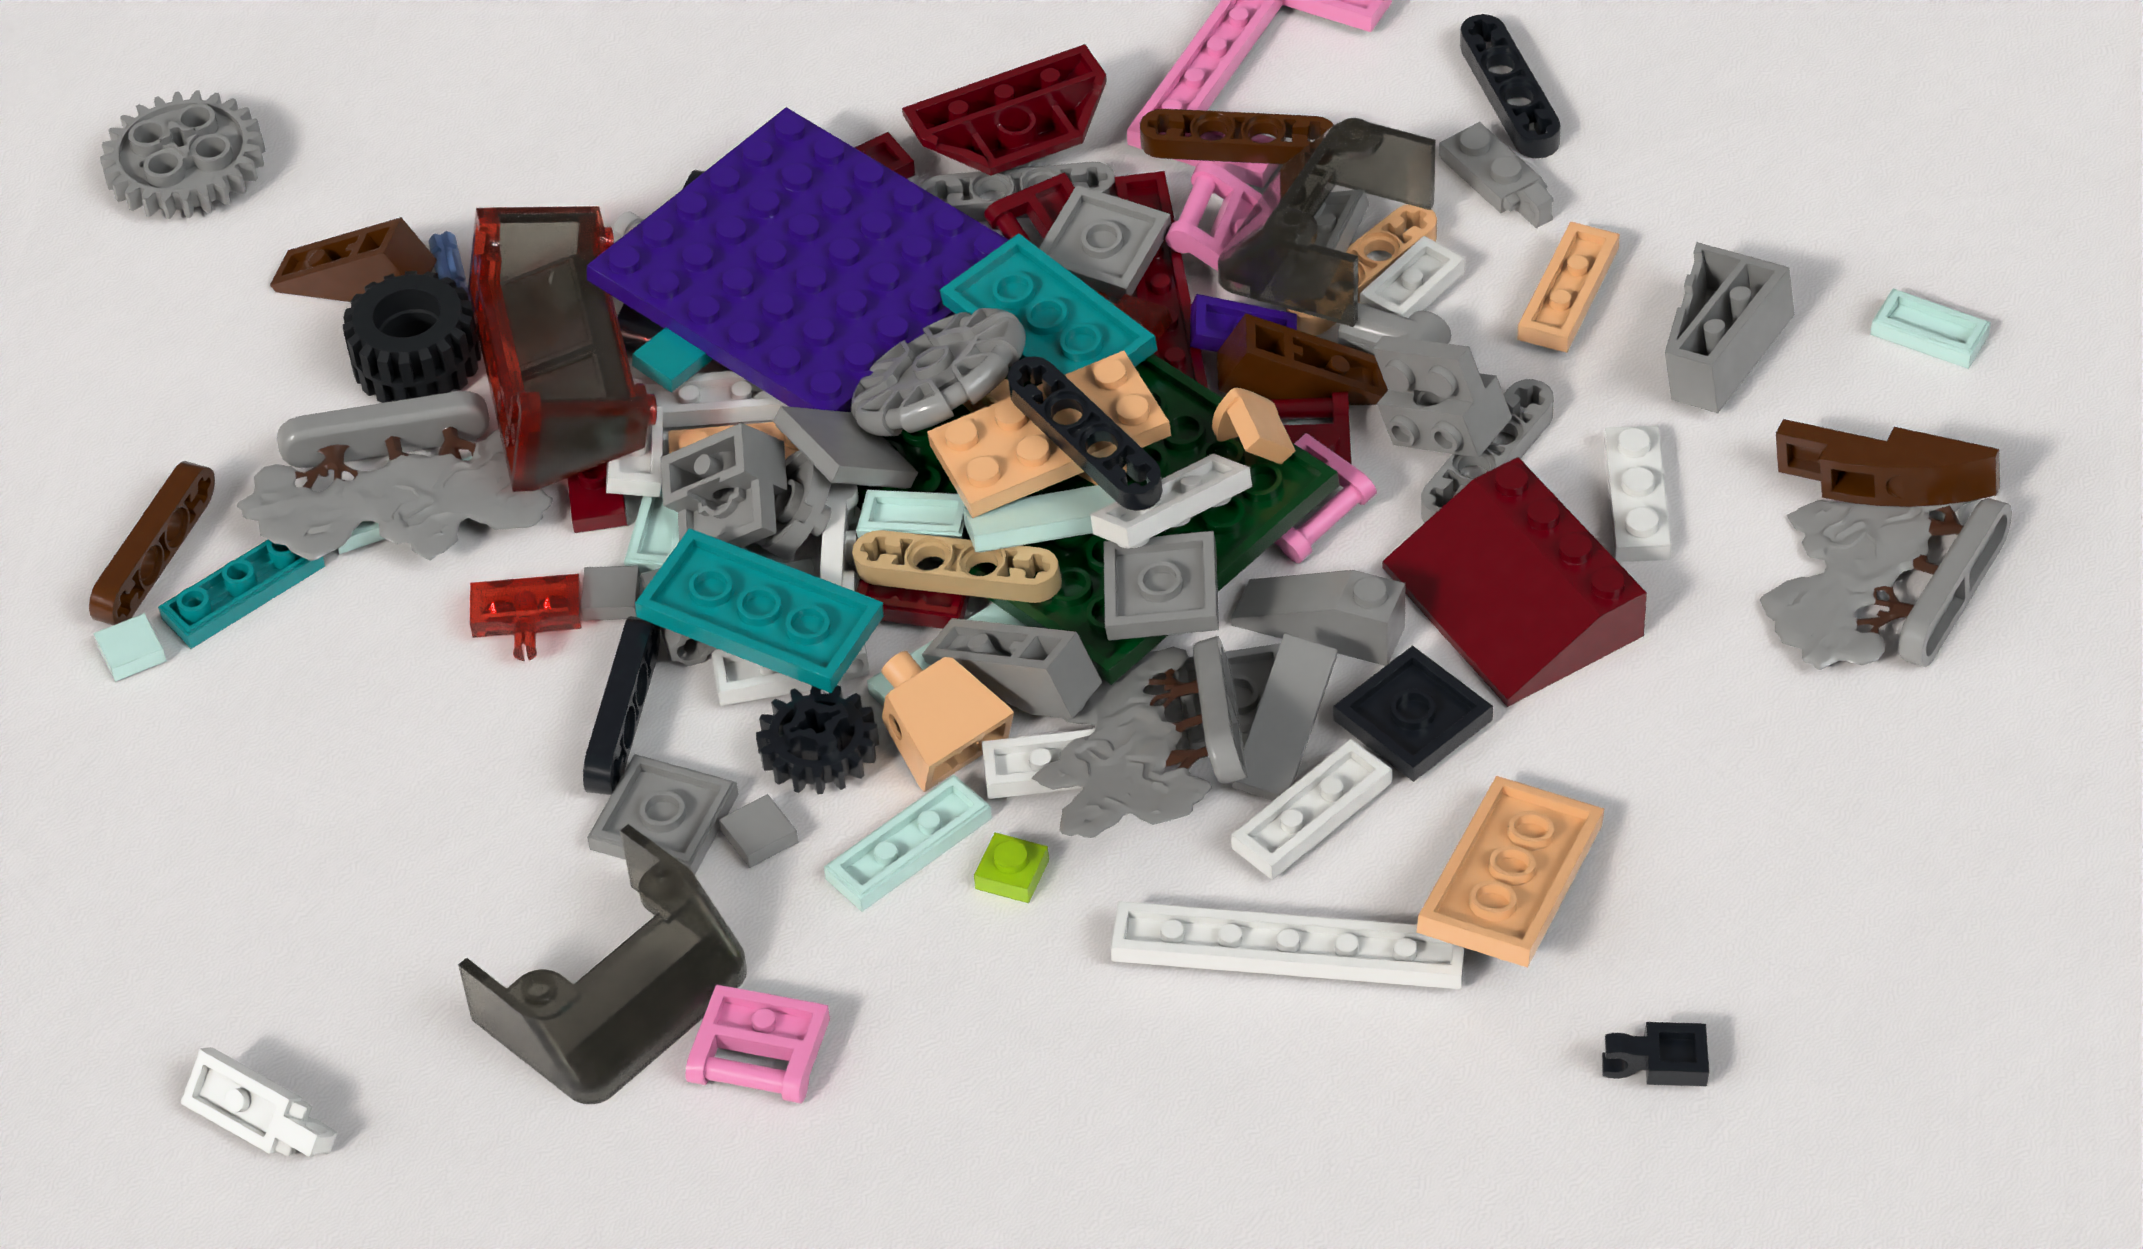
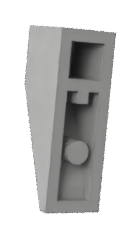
(1336, 609)
(1022, 665)

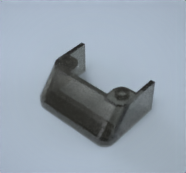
(1275, 249)
(633, 1002)

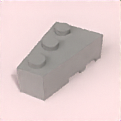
(1725, 324)

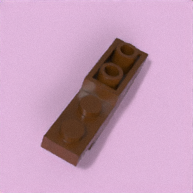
(1900, 472)

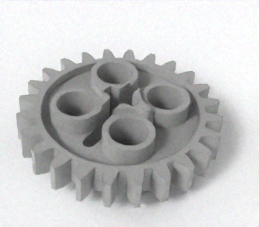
(182, 154)

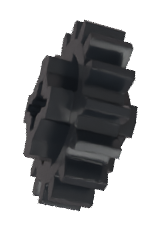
(817, 739)

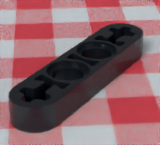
(1517, 83)
(1090, 428)
(621, 706)

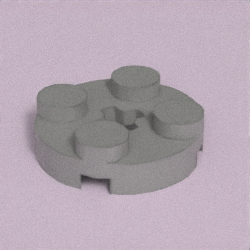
(800, 508)

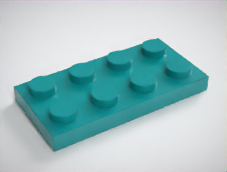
(1058, 311)
(759, 610)

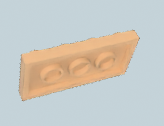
(1004, 456)
(1510, 871)

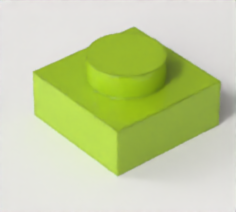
(1011, 867)

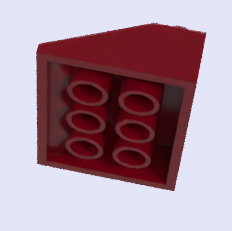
(1518, 583)

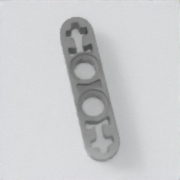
(974, 184)
(1527, 393)

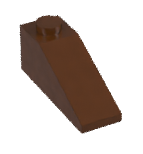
(349, 262)
(1295, 364)

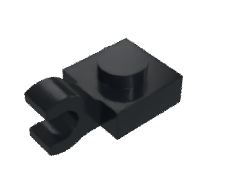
(1667, 1052)

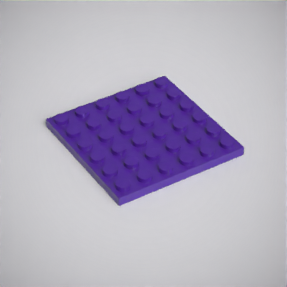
(795, 262)

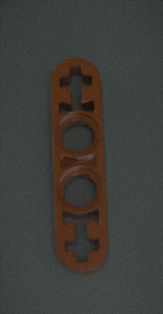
(1237, 127)
(152, 543)

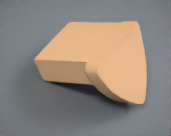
(1255, 423)

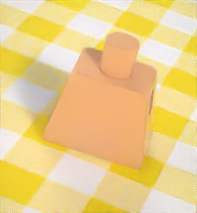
(940, 716)

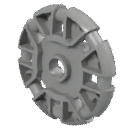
(938, 371)

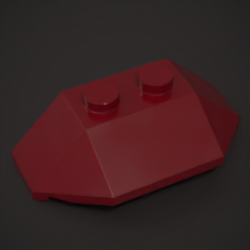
(1014, 113)

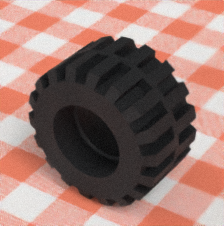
(411, 337)

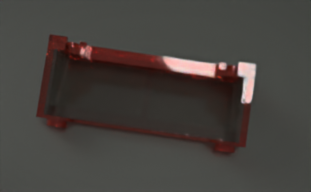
(553, 344)

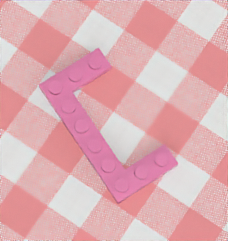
(1219, 51)

